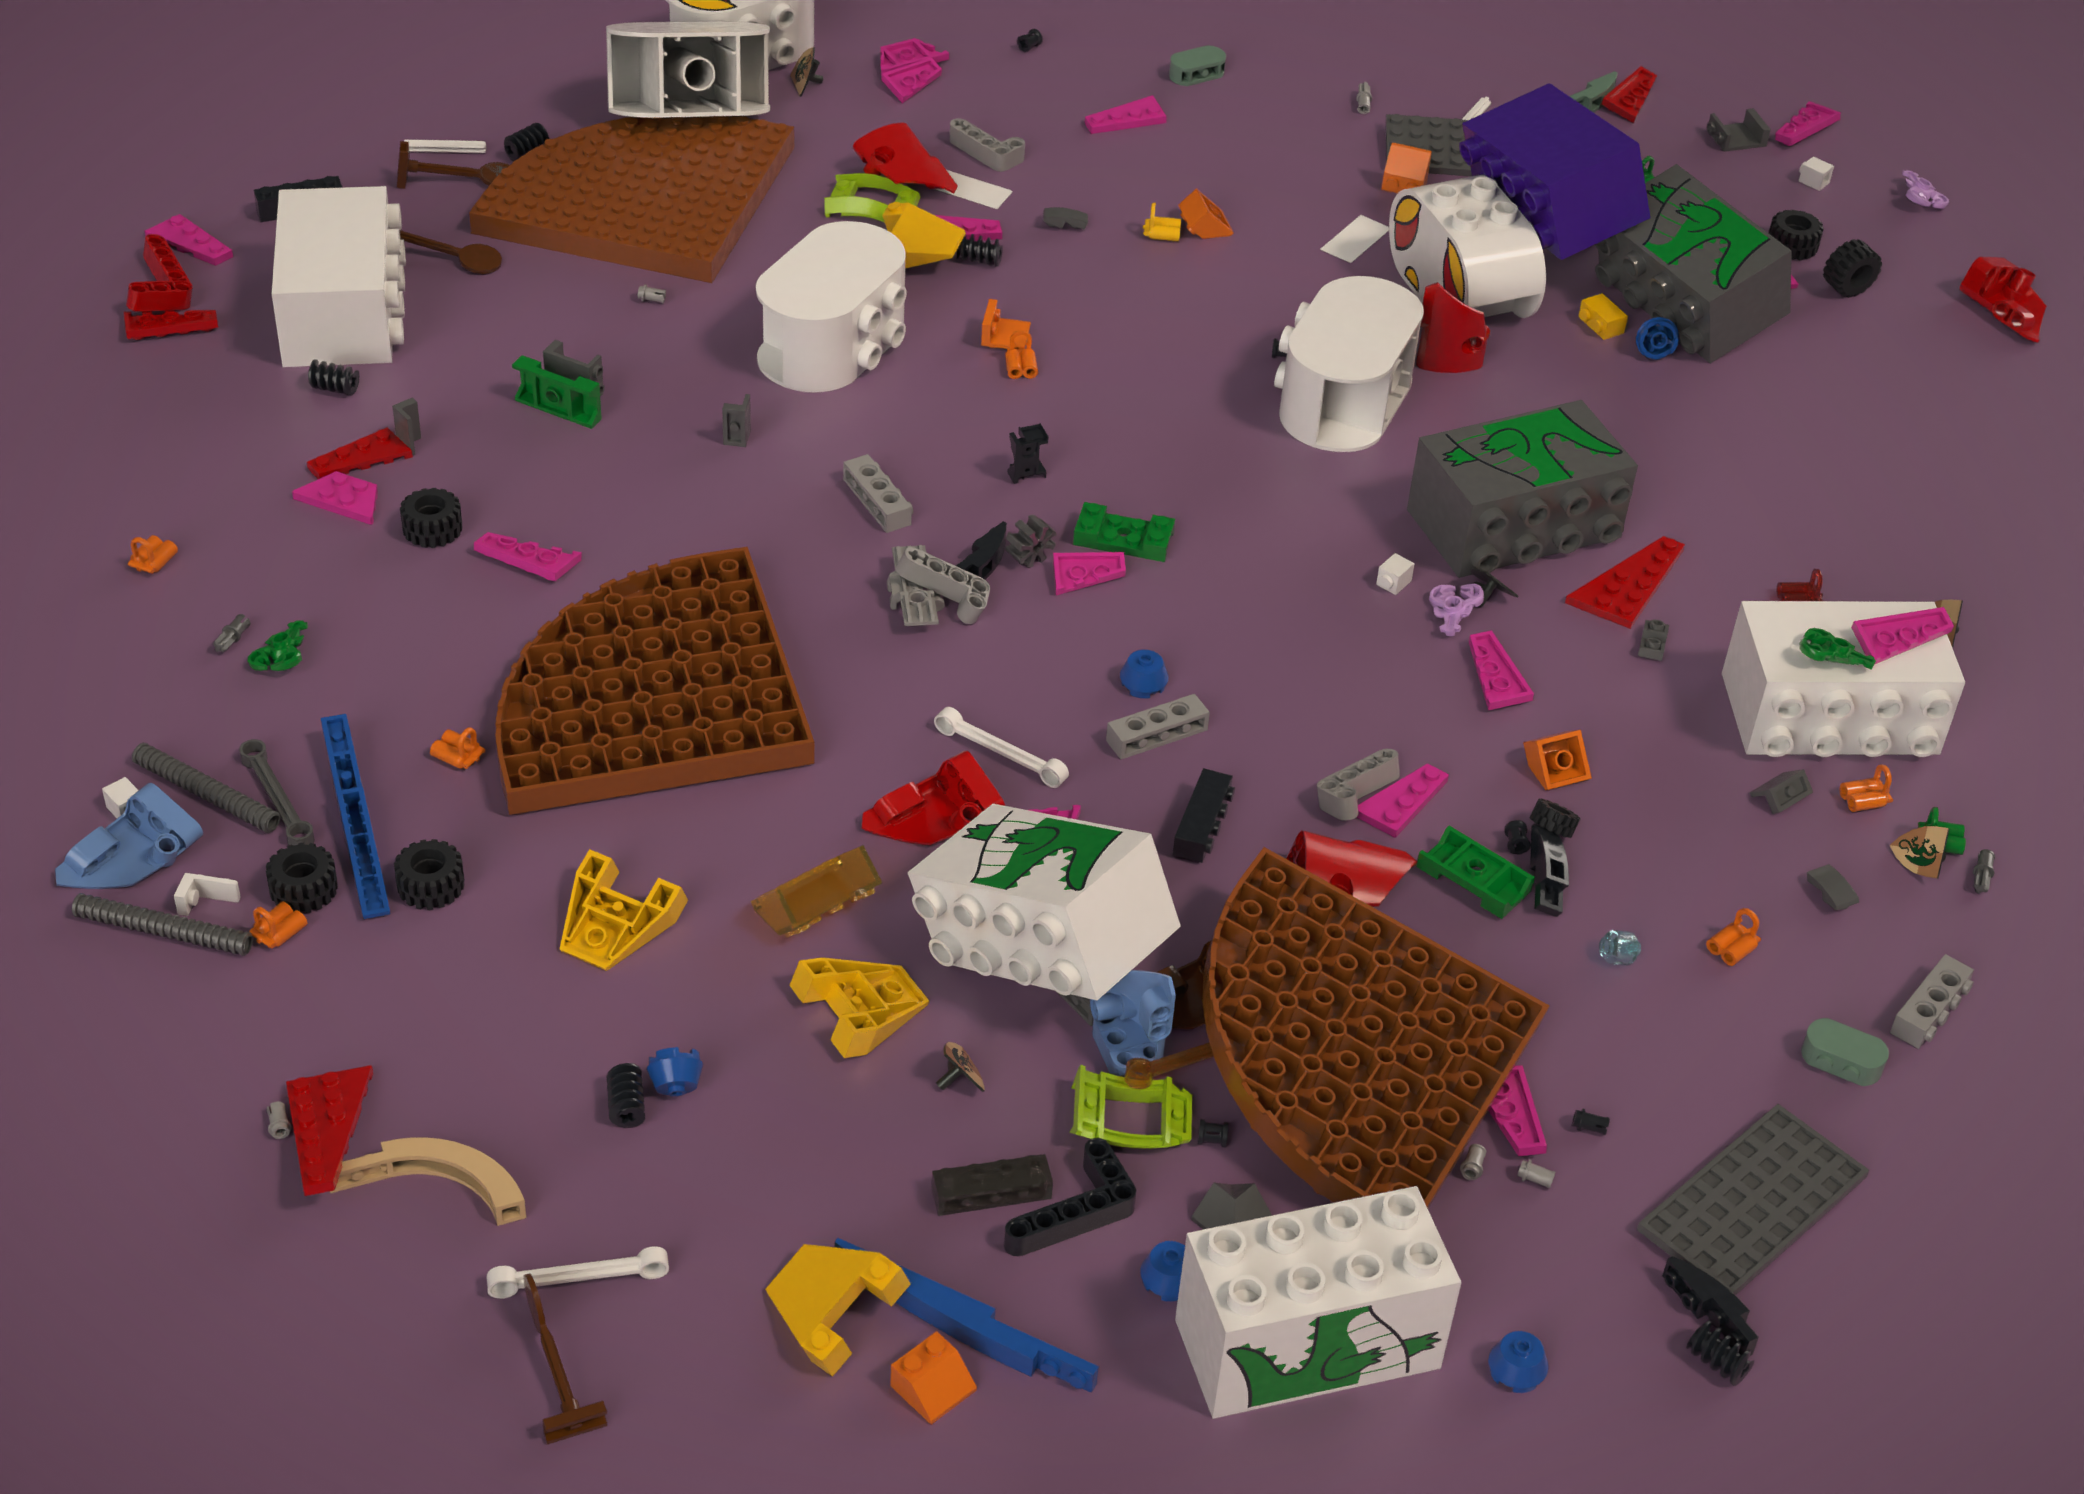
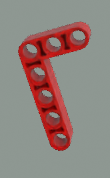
(172, 287)

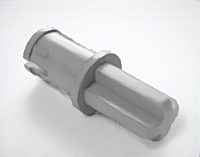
(1364, 98)

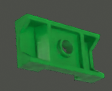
(575, 400)
(1103, 532)
(1497, 884)

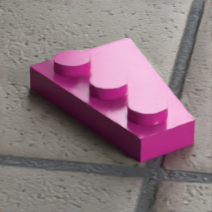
(911, 78)
(1086, 569)

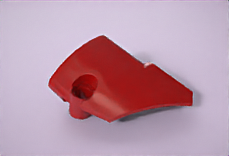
(901, 158)
(2006, 293)
(1451, 334)
(934, 806)
(1355, 867)

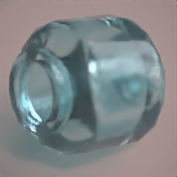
(1619, 947)

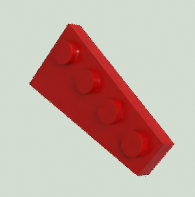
(170, 322)

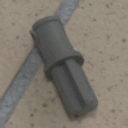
(231, 633)
(1983, 870)

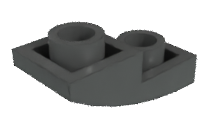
(1058, 216)
(1653, 639)
(1834, 887)

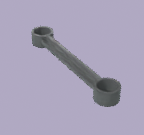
(275, 792)

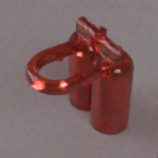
(1802, 590)

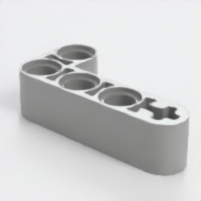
(986, 148)
(946, 580)
(1342, 789)

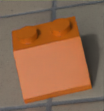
(1406, 168)
(1204, 216)
(1558, 759)
(932, 1378)

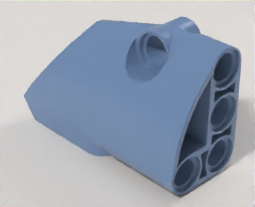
(131, 844)
(1133, 1019)

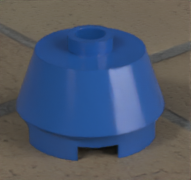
(1657, 338)
(1144, 673)
(674, 1071)
(1163, 1270)
(1518, 1361)

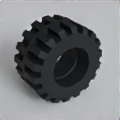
(1798, 232)
(1852, 268)
(431, 517)
(429, 874)
(302, 877)

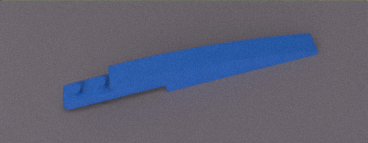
(355, 817)
(976, 1327)

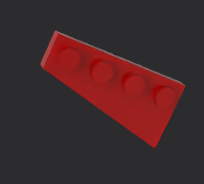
(1630, 94)
(360, 454)

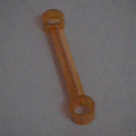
(1163, 1065)

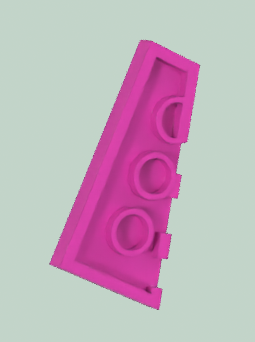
(1806, 123)
(978, 227)
(527, 555)
(1898, 633)
(1400, 802)
(1517, 1115)

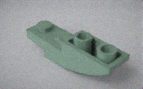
(1596, 91)

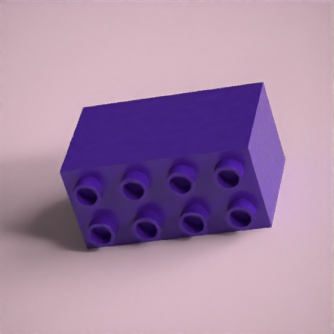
(1560, 167)

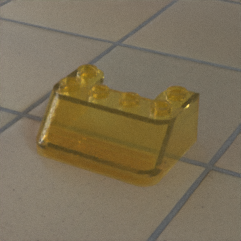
(824, 888)

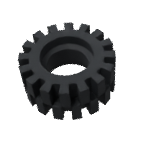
(1555, 818)

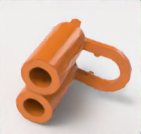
(1020, 360)
(152, 553)
(458, 748)
(1868, 792)
(277, 924)
(1735, 940)

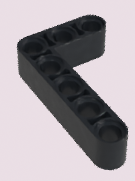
(1107, 1203)

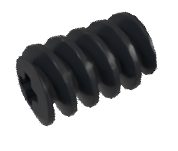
(525, 140)
(980, 250)
(333, 378)
(625, 1095)
(1720, 1353)

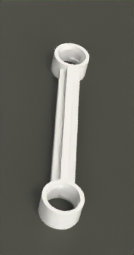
(950, 722)
(650, 1264)

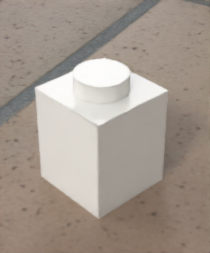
(1816, 173)
(1395, 573)
(117, 796)

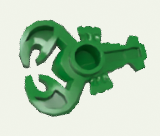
(281, 649)
(1832, 649)

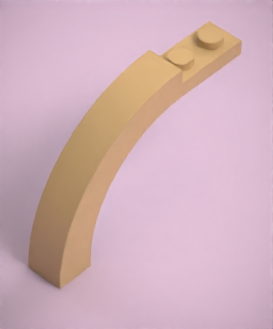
(440, 1159)

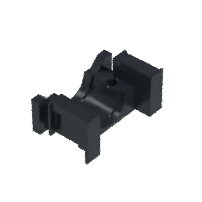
(1026, 452)

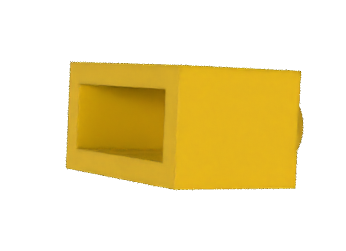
(1603, 316)

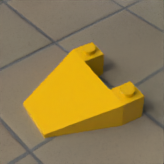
(922, 234)
(610, 926)
(865, 996)
(821, 1286)

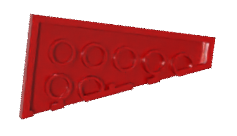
(1630, 585)
(323, 1120)

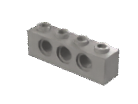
(877, 493)
(1157, 726)
(1932, 1002)

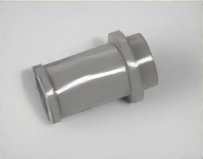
(651, 294)
(279, 1125)
(1472, 1166)
(1536, 1173)

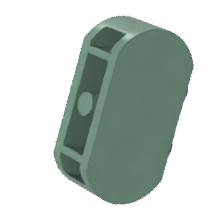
(1197, 65)
(1844, 1052)

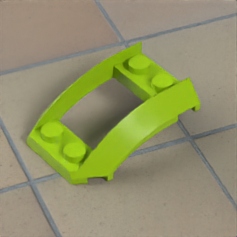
(845, 202)
(1089, 1109)

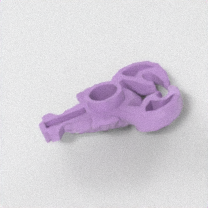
(1921, 191)
(1452, 607)

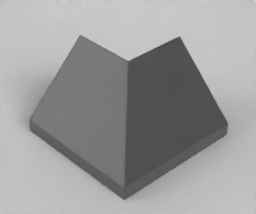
(1229, 1205)

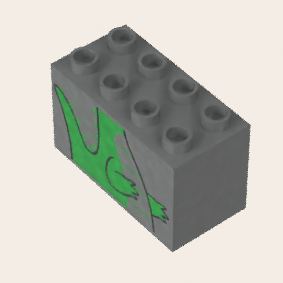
(1699, 266)
(1521, 488)

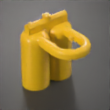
(1162, 227)

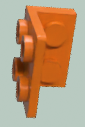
(997, 330)

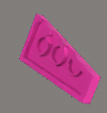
(1129, 115)
(191, 238)
(1497, 673)

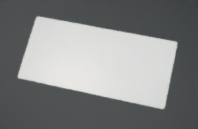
(978, 191)
(1355, 238)

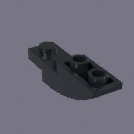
(986, 552)
(1551, 870)
(1709, 1297)

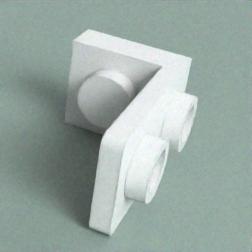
(195, 886)

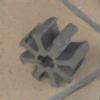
(1030, 541)

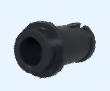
(1590, 1121)

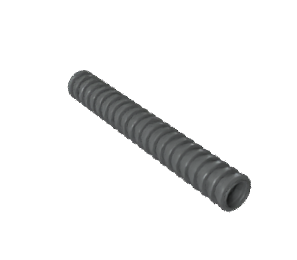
(206, 787)
(162, 924)

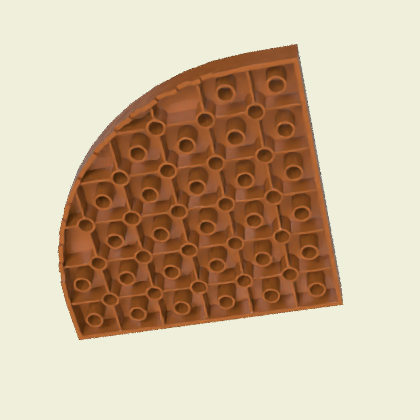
(640, 191)
(651, 689)
(1353, 1034)

